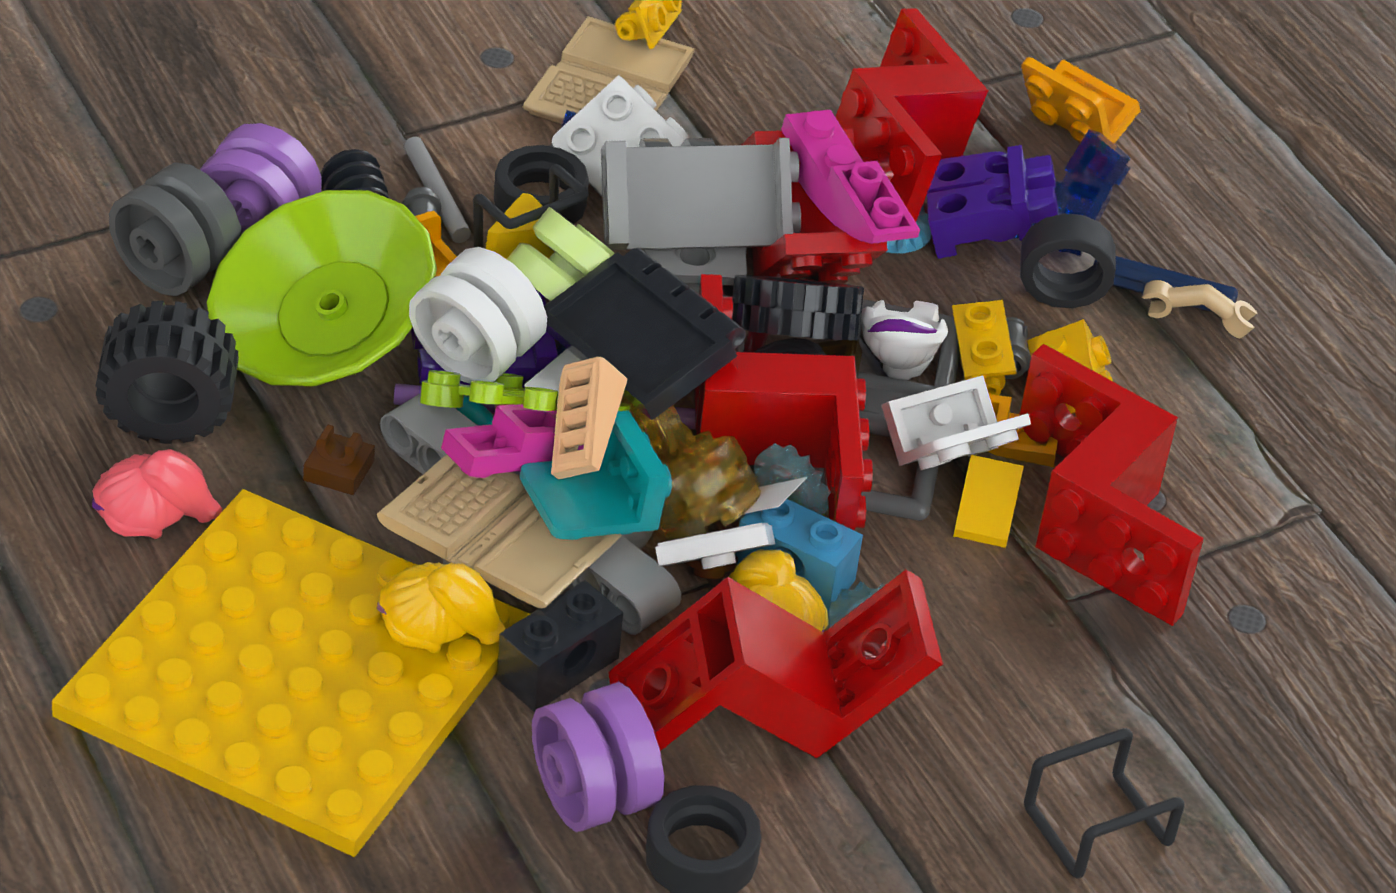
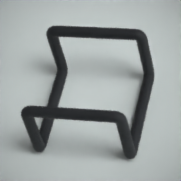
(555, 173)
(1142, 813)

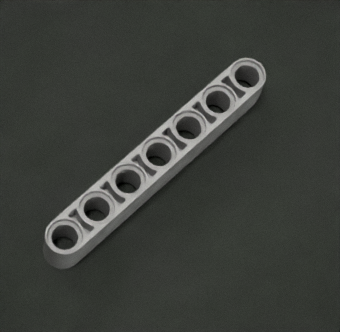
(620, 574)

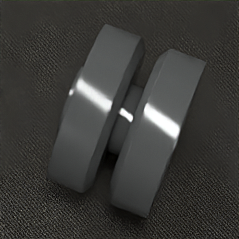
(174, 228)

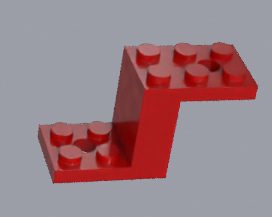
(912, 107)
(820, 246)
(795, 403)
(1104, 484)
(780, 669)

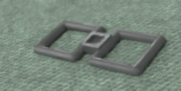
(885, 389)

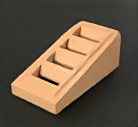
(590, 398)

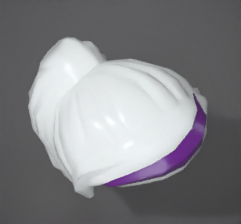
(903, 339)

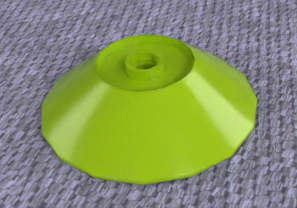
(322, 286)

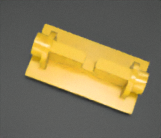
(647, 20)
(984, 342)

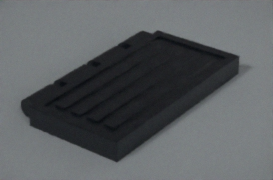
(646, 328)

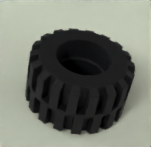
(167, 372)

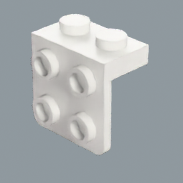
(614, 115)
(948, 424)

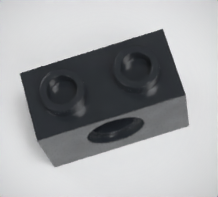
(559, 646)

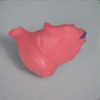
(153, 493)

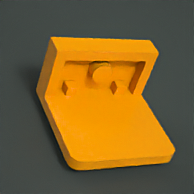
(1077, 100)

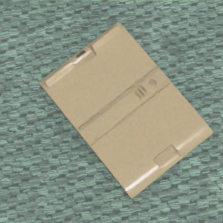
(596, 59)
(491, 530)

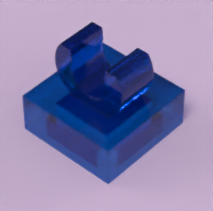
(1099, 160)

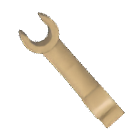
(1233, 315)

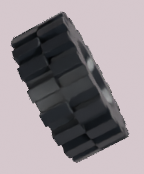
(797, 307)

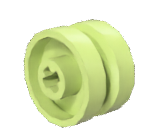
(574, 255)

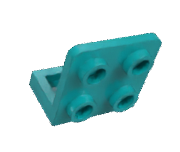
(617, 499)

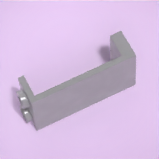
(698, 195)

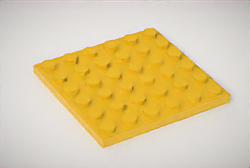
(278, 677)

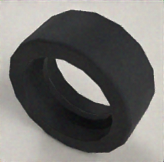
(533, 165)
(1068, 289)
(703, 807)

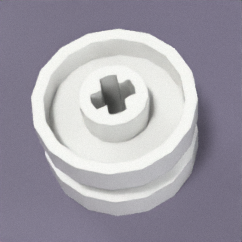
(478, 315)

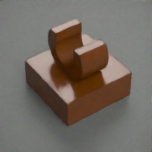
(339, 461)

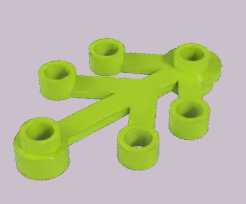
(445, 390)

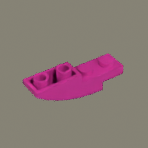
(841, 185)
(511, 441)

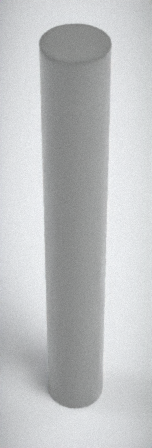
(432, 179)

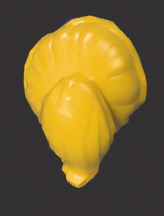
(774, 578)
(438, 605)

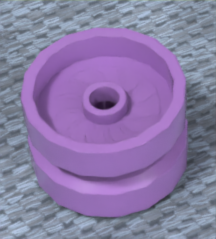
(262, 170)
(597, 756)

